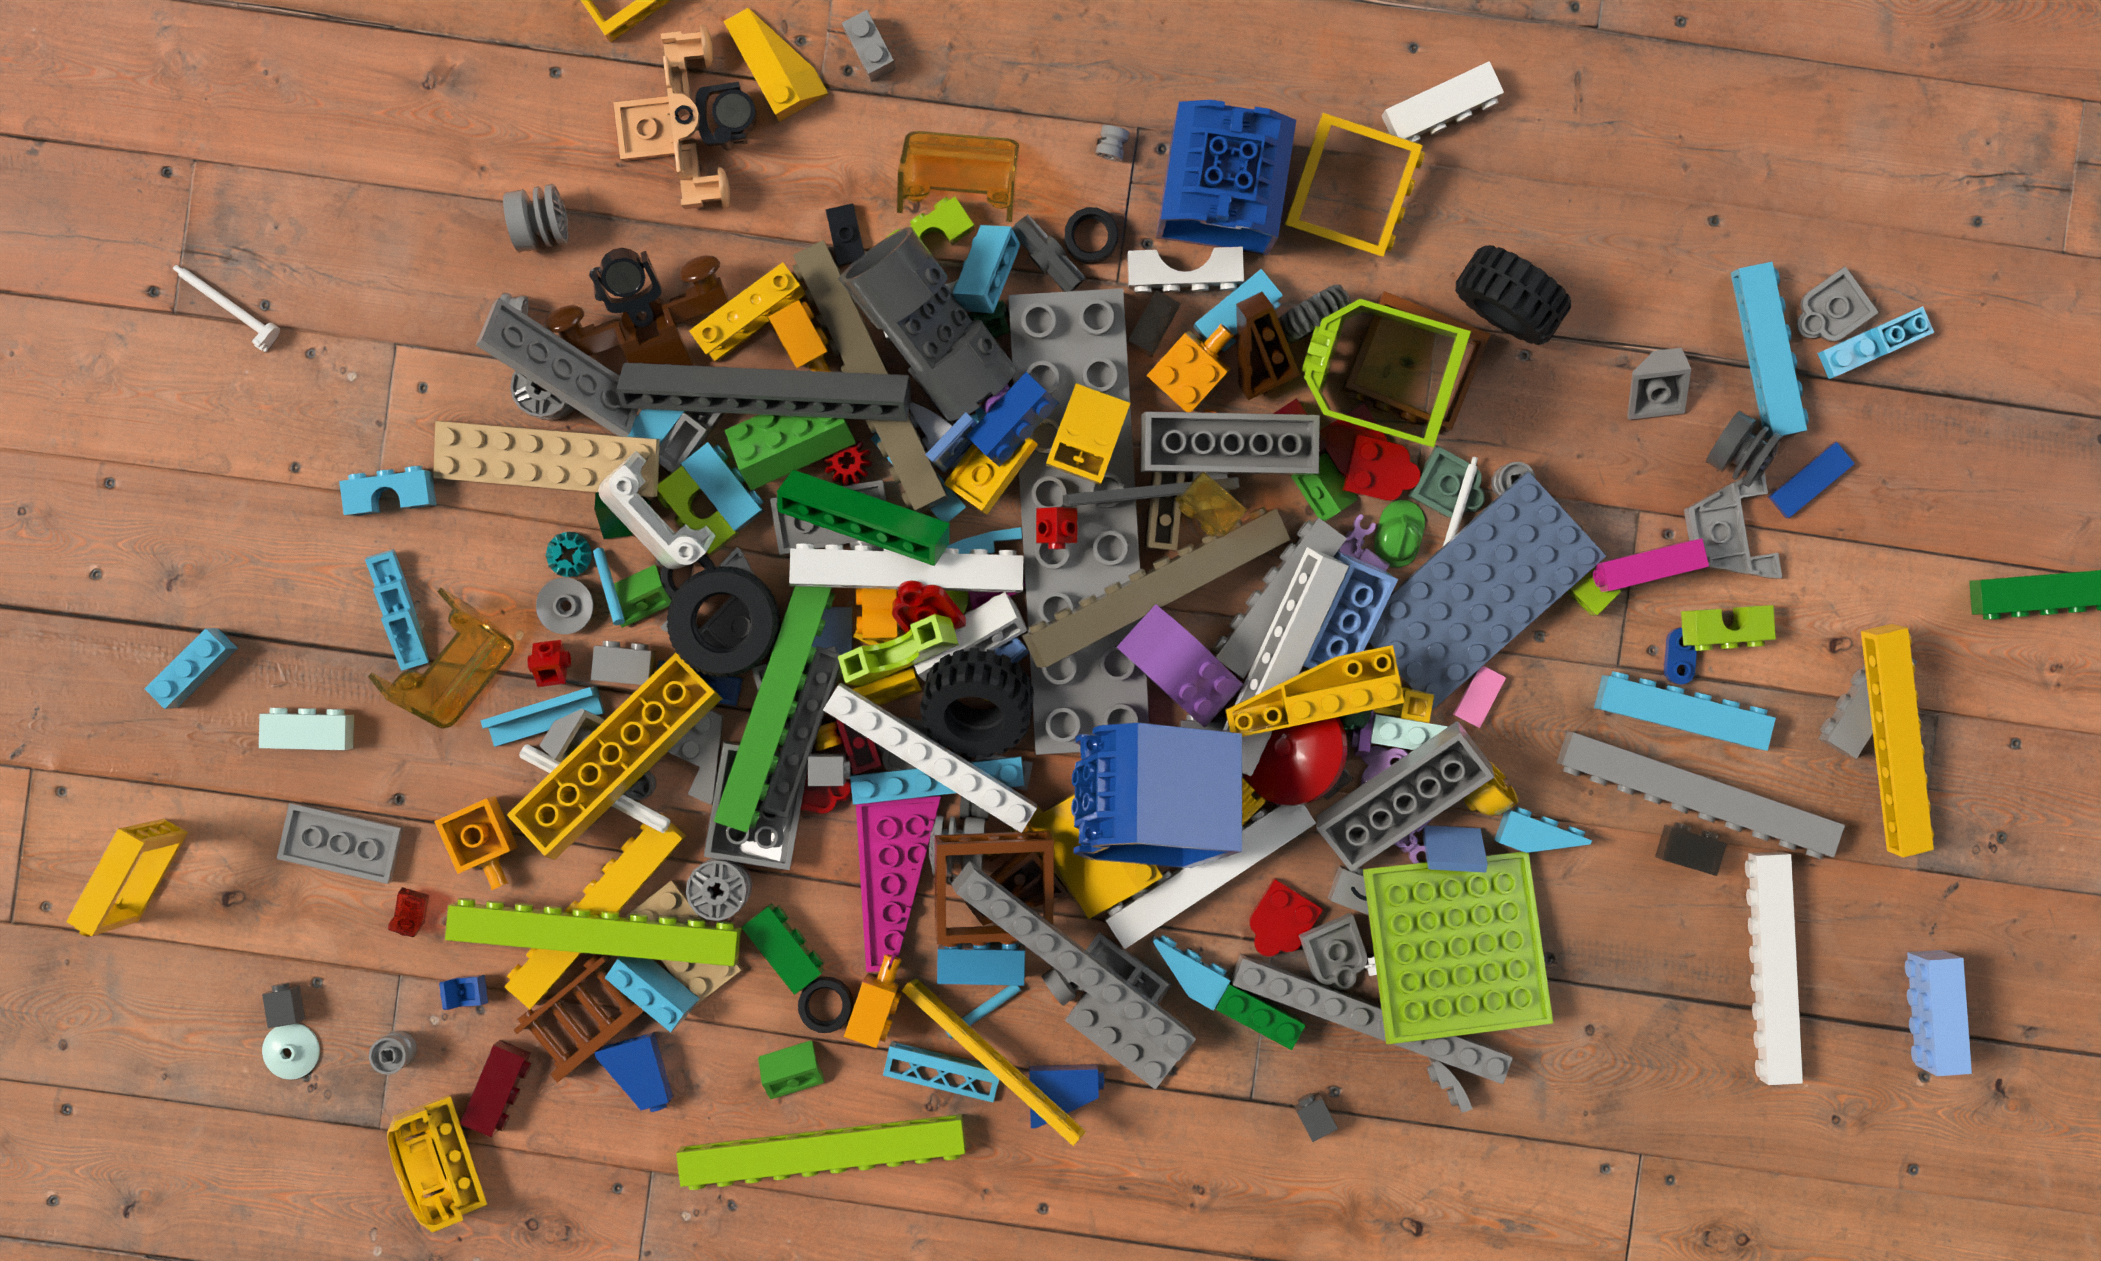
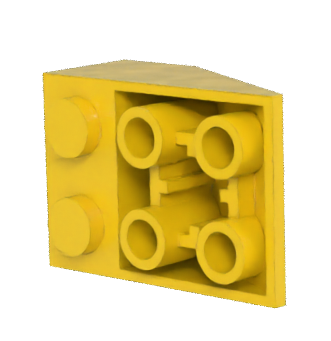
(1087, 434)

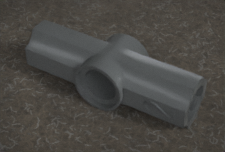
(1047, 254)

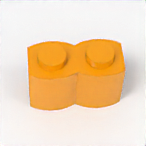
(876, 616)

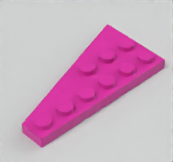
(891, 858)

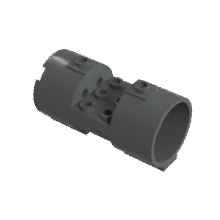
(907, 297)

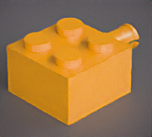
(798, 336)
(1192, 368)
(478, 838)
(874, 1002)

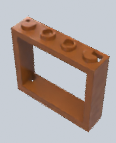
(1408, 413)
(988, 844)

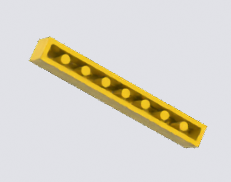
(1897, 740)
(610, 893)

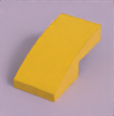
(1416, 706)

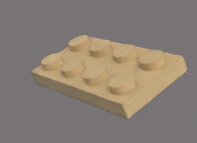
(697, 977)

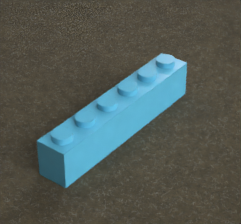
(1769, 349)
(1685, 712)

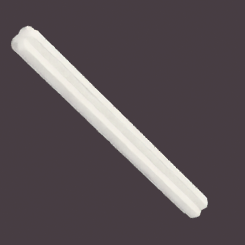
(623, 804)

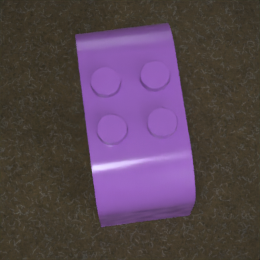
(1180, 665)

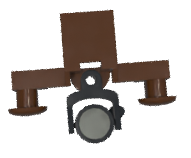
(624, 276)

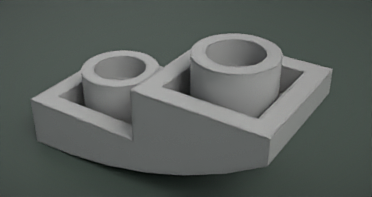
(1442, 1075)

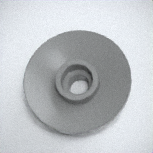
(550, 603)

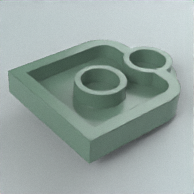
(1442, 482)

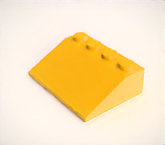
(1093, 882)

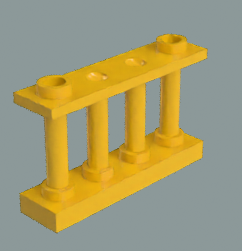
(746, 312)

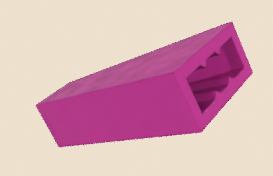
(1650, 565)

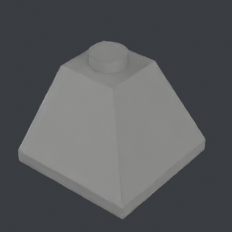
(1660, 385)
(569, 733)

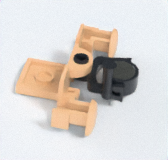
(655, 125)

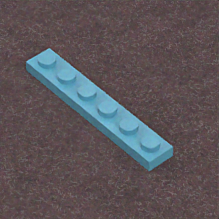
(915, 783)

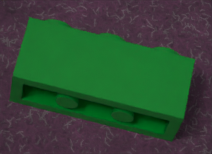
(784, 948)
(1260, 1016)

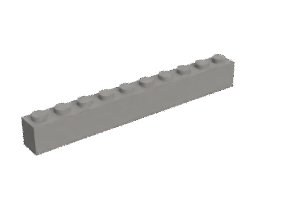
(1700, 794)
(1073, 961)
(1364, 1017)

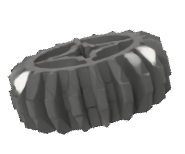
(1303, 318)

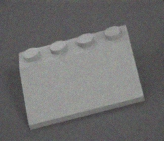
(771, 839)

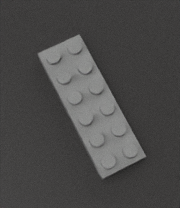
(555, 366)

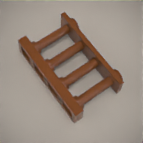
(586, 1044)

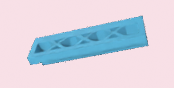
(540, 716)
(941, 1062)

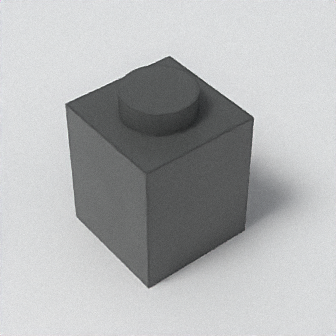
(283, 1005)
(1315, 1116)

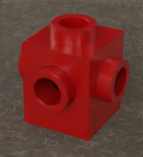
(1056, 526)
(549, 663)

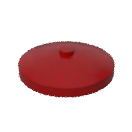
(1301, 762)

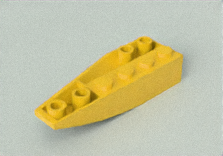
(1324, 692)

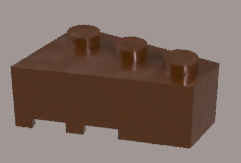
(1262, 348)
(1024, 879)

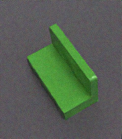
(1325, 489)
(641, 595)
(790, 1070)

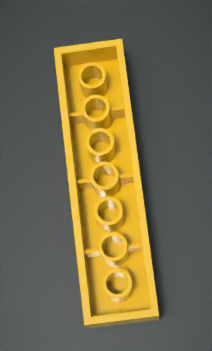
(614, 757)

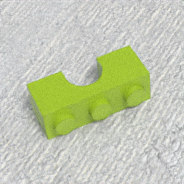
(947, 218)
(678, 493)
(1749, 625)

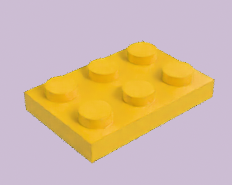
(983, 481)

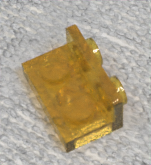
(1210, 505)

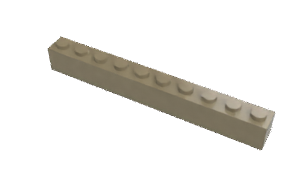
(860, 355)
(1159, 586)

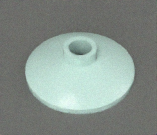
(302, 1044)

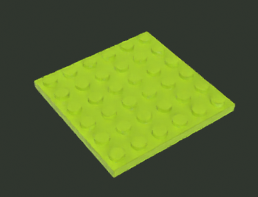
(1457, 949)

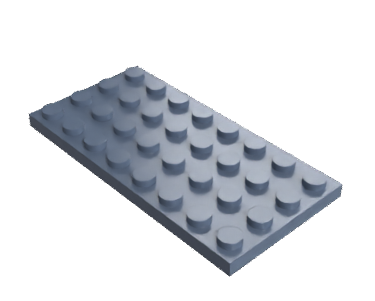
(1483, 588)

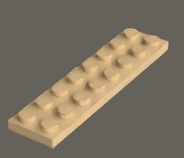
(538, 456)

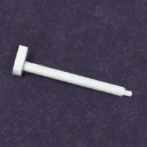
(266, 333)
(1462, 500)

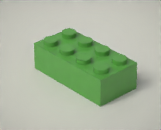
(777, 444)

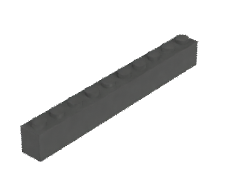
(765, 391)

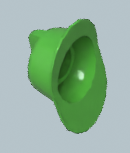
(1399, 533)

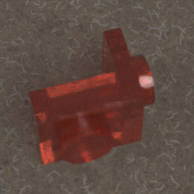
(409, 912)

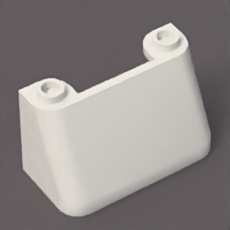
(670, 548)

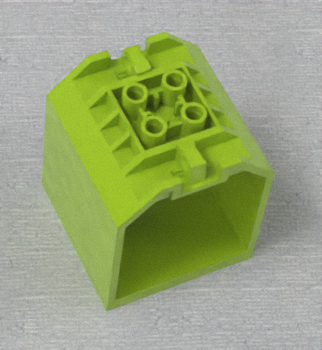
(1325, 342)

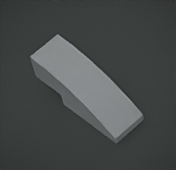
(686, 437)
(1129, 968)

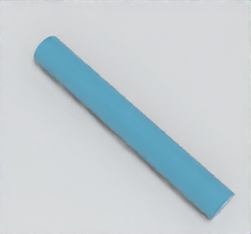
(608, 586)
(990, 1005)

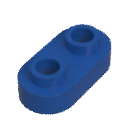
(1678, 655)

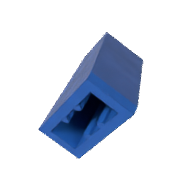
(638, 1070)
(1066, 1086)

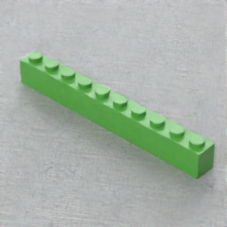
(772, 707)

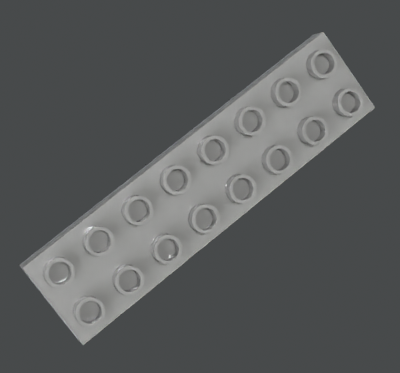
(1059, 344)

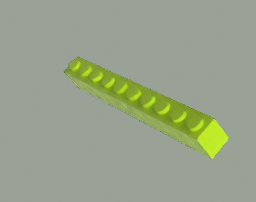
(593, 933)
(821, 1151)

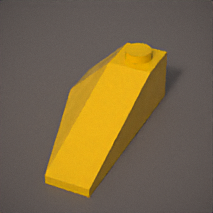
(778, 69)

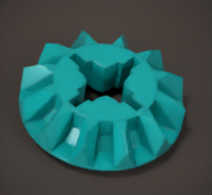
(581, 557)

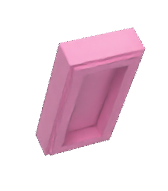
(1479, 696)

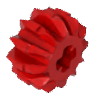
(853, 469)

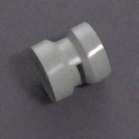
(1111, 145)

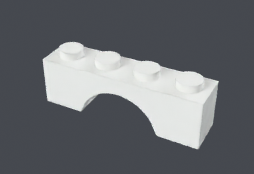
(1149, 271)

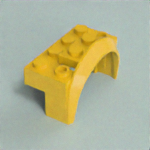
(420, 1169)

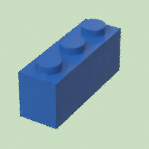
(1012, 419)

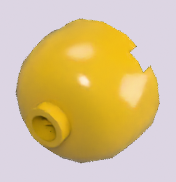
(1493, 796)

